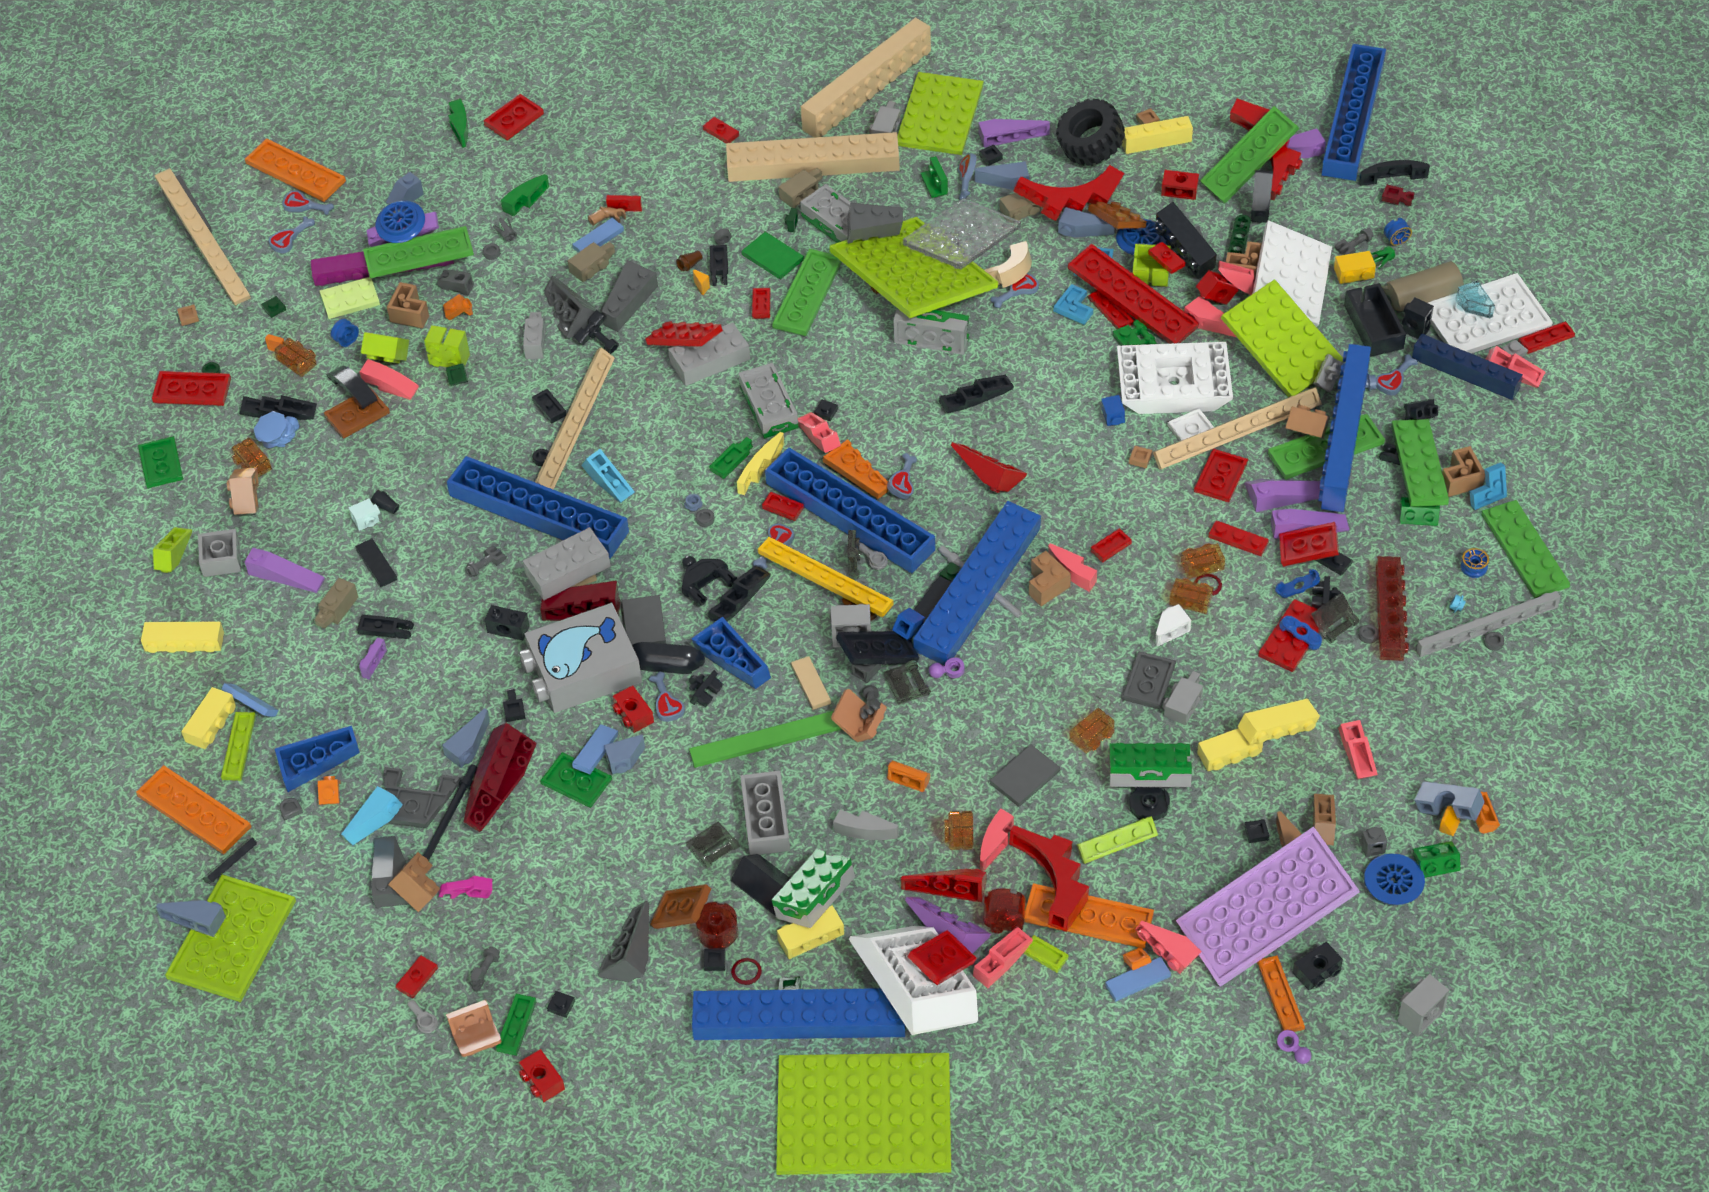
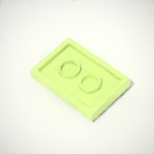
(349, 297)

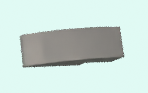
(865, 826)

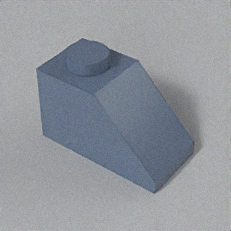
(406, 188)
(624, 753)

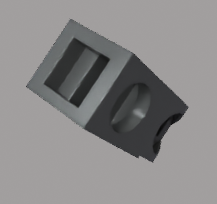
(456, 281)

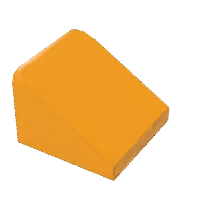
(701, 281)
(1449, 822)

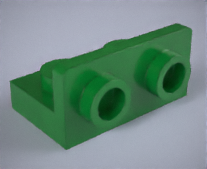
(935, 179)
(1418, 514)
(1438, 859)

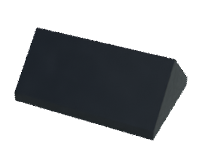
(759, 880)

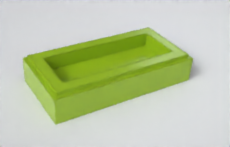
(1046, 954)

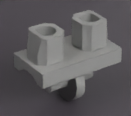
(1328, 373)

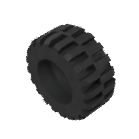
(1084, 117)

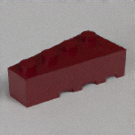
(580, 600)

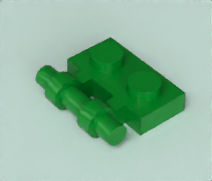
(1129, 336)

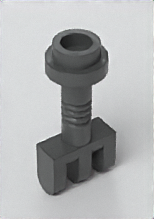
(1348, 248)
(492, 555)
(870, 693)
(477, 977)

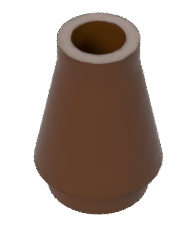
(687, 261)

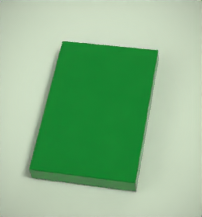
(772, 255)
(160, 462)
(575, 783)

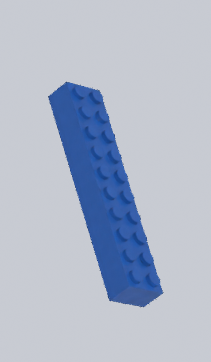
(1353, 112)
(1344, 428)
(534, 504)
(850, 510)
(977, 583)
(794, 1014)

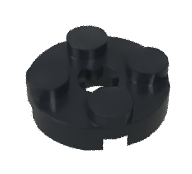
(1142, 810)

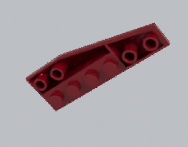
(497, 773)

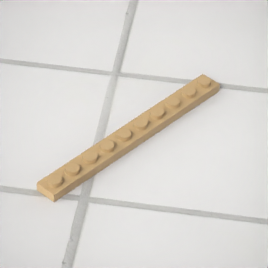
(202, 237)
(575, 419)
(1234, 429)

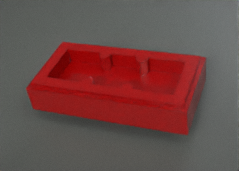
(721, 130)
(625, 202)
(1166, 258)
(761, 303)
(782, 506)
(1111, 545)
(416, 976)

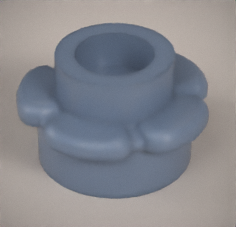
(1371, 382)
(693, 498)

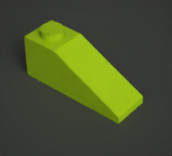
(170, 549)

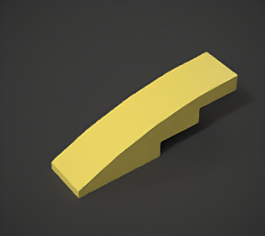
(760, 462)

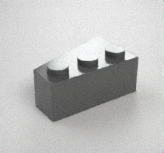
(873, 221)

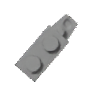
(886, 119)
(534, 336)
(1183, 699)

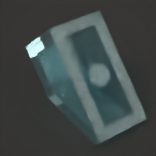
(1475, 300)

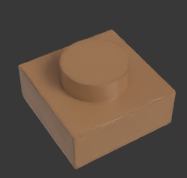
(1147, 116)
(188, 315)
(1140, 457)

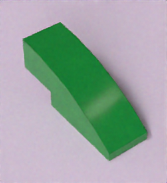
(458, 121)
(524, 195)

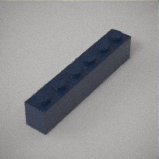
(1467, 366)

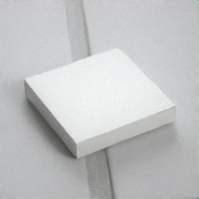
(1189, 424)

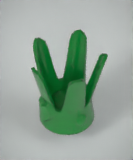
(1385, 255)

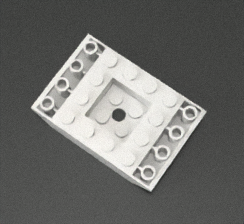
(1197, 367)
(912, 994)

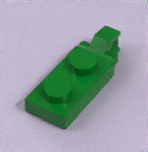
(731, 458)

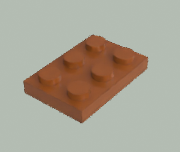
(1117, 215)
(350, 417)
(680, 906)

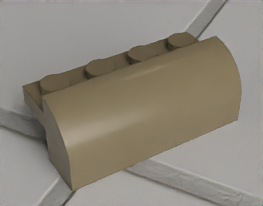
(1424, 285)

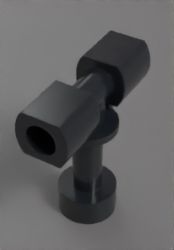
(594, 330)

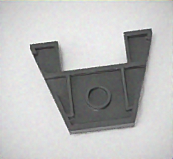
(418, 805)

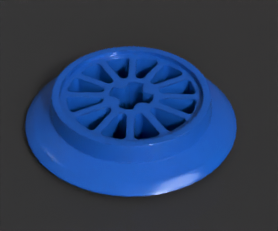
(412, 218)
(1129, 237)
(1406, 866)

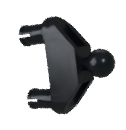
(702, 573)

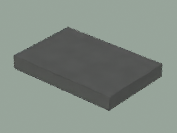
(644, 619)
(1149, 680)
(1025, 775)

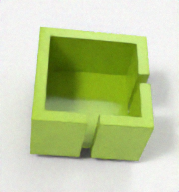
(1147, 268)
(380, 346)
(451, 352)

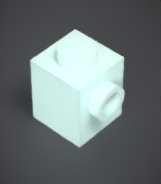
(364, 514)

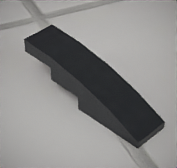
(979, 392)
(285, 405)
(742, 591)

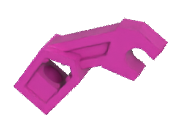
(474, 887)

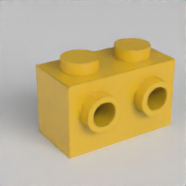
(1354, 267)

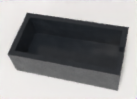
(1185, 240)
(1375, 319)

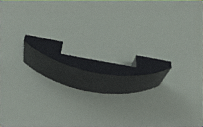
(1394, 168)
(354, 385)

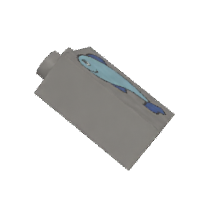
(580, 658)

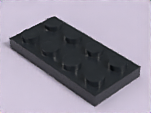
(876, 647)

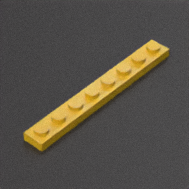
(825, 576)

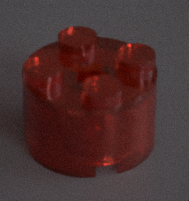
(1004, 910)
(717, 925)

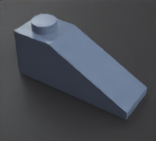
(1001, 175)
(1082, 224)
(465, 743)
(196, 915)

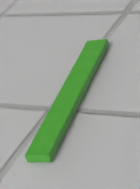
(763, 739)

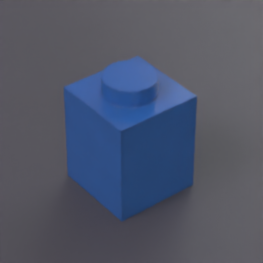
(1113, 410)
(908, 623)

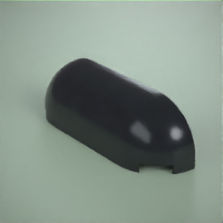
(668, 657)

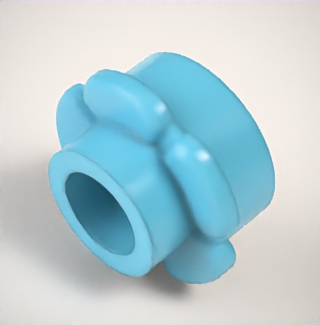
(1457, 603)

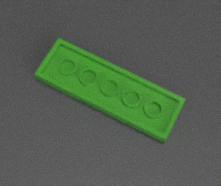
(1249, 154)
(418, 252)
(807, 292)
(1309, 451)
(1419, 463)
(1525, 548)

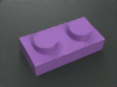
(375, 654)

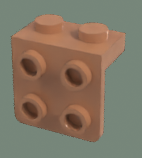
(848, 717)
(473, 1028)

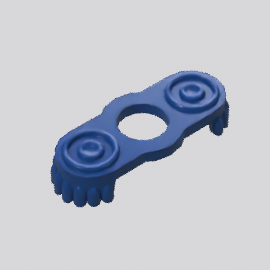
(1288, 589)
(1312, 637)

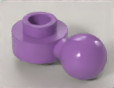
(936, 670)
(1301, 1054)

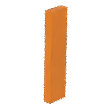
(1280, 994)

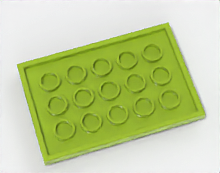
(940, 113)
(1280, 337)
(236, 952)

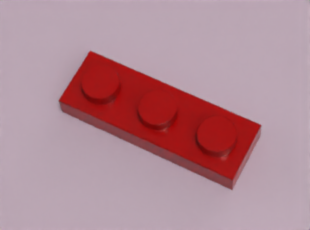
(1238, 538)

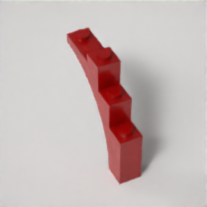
(1284, 161)
(1055, 199)
(1064, 873)

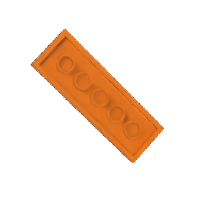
(295, 170)
(193, 809)
(1097, 919)

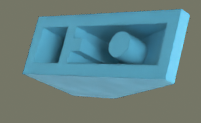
(607, 476)
(374, 814)

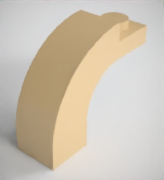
(1015, 267)

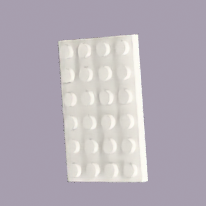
(1297, 265)
(1514, 316)

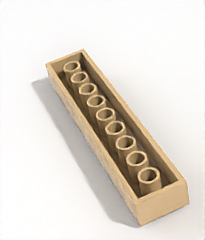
(866, 78)
(829, 154)

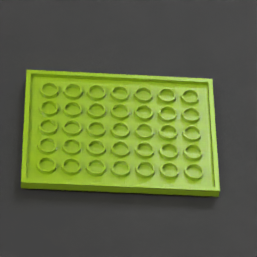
(909, 277)
(864, 1114)

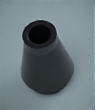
(384, 502)

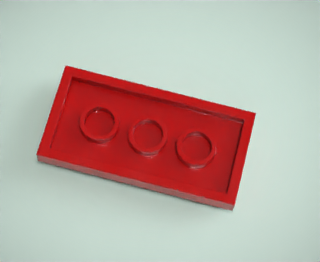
(683, 334)
(191, 388)
(1282, 646)

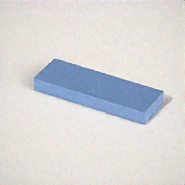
(599, 235)
(250, 700)
(594, 749)
(1137, 979)

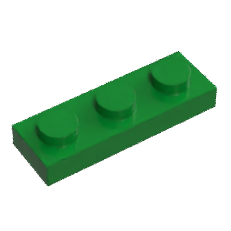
(516, 1024)

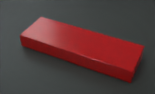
(1110, 310)
(1547, 337)

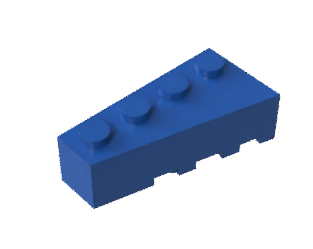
(728, 650)
(315, 756)

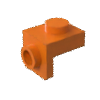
(457, 306)
(329, 790)

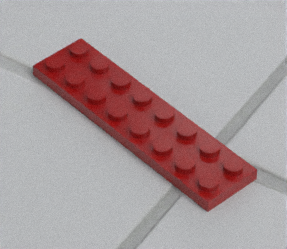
(1133, 295)

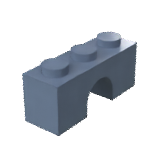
(1465, 800)

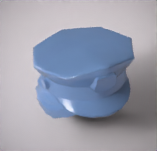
(275, 429)

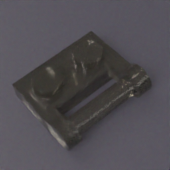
(853, 554)
(1331, 613)
(901, 686)
(708, 841)

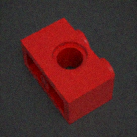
(1180, 184)
(1216, 287)
(628, 700)
(539, 1065)

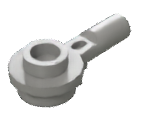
(876, 559)
(426, 1021)

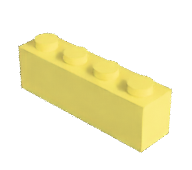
(1157, 134)
(182, 636)
(1278, 721)

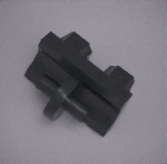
(1421, 410)
(1323, 587)
(701, 695)

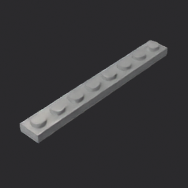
(1488, 624)

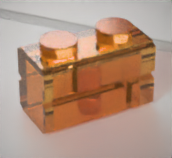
(295, 356)
(250, 456)
(1202, 560)
(1191, 595)
(1092, 730)
(959, 830)

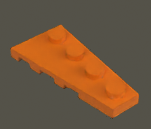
(852, 466)

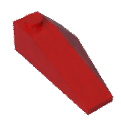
(990, 471)
(958, 884)

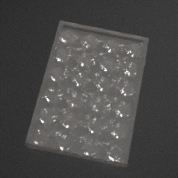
(961, 233)

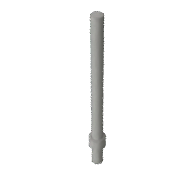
(953, 557)

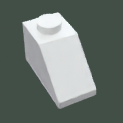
(1172, 624)

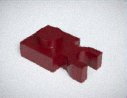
(1395, 194)

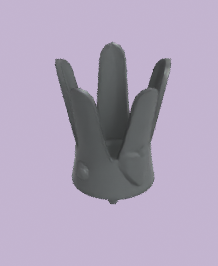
(508, 233)

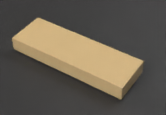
(810, 683)

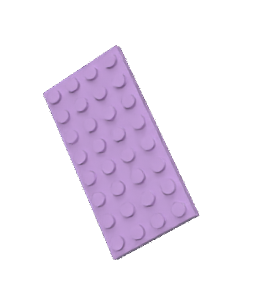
(1267, 906)

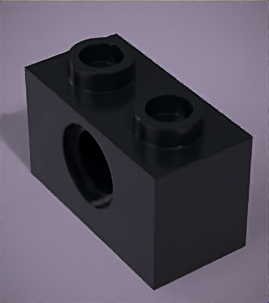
(1417, 318)
(506, 622)
(1322, 956)

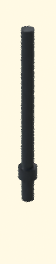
(465, 783)

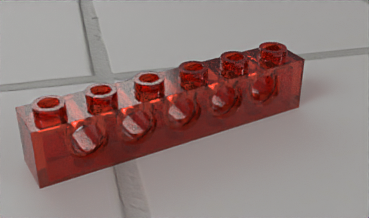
(1390, 608)

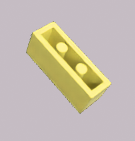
(209, 718)
(1226, 749)
(800, 939)

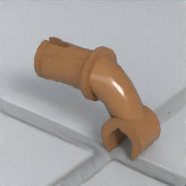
(606, 212)

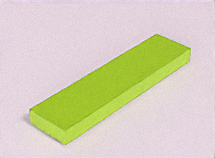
(238, 746)
(1117, 839)

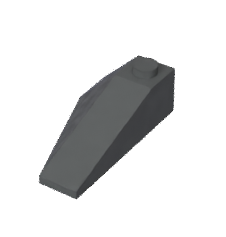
(569, 307)
(386, 864)
(631, 949)

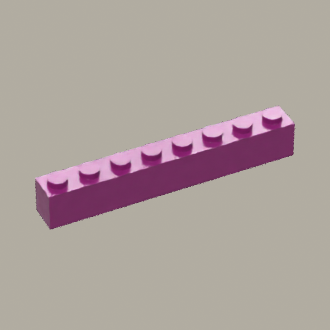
(347, 268)

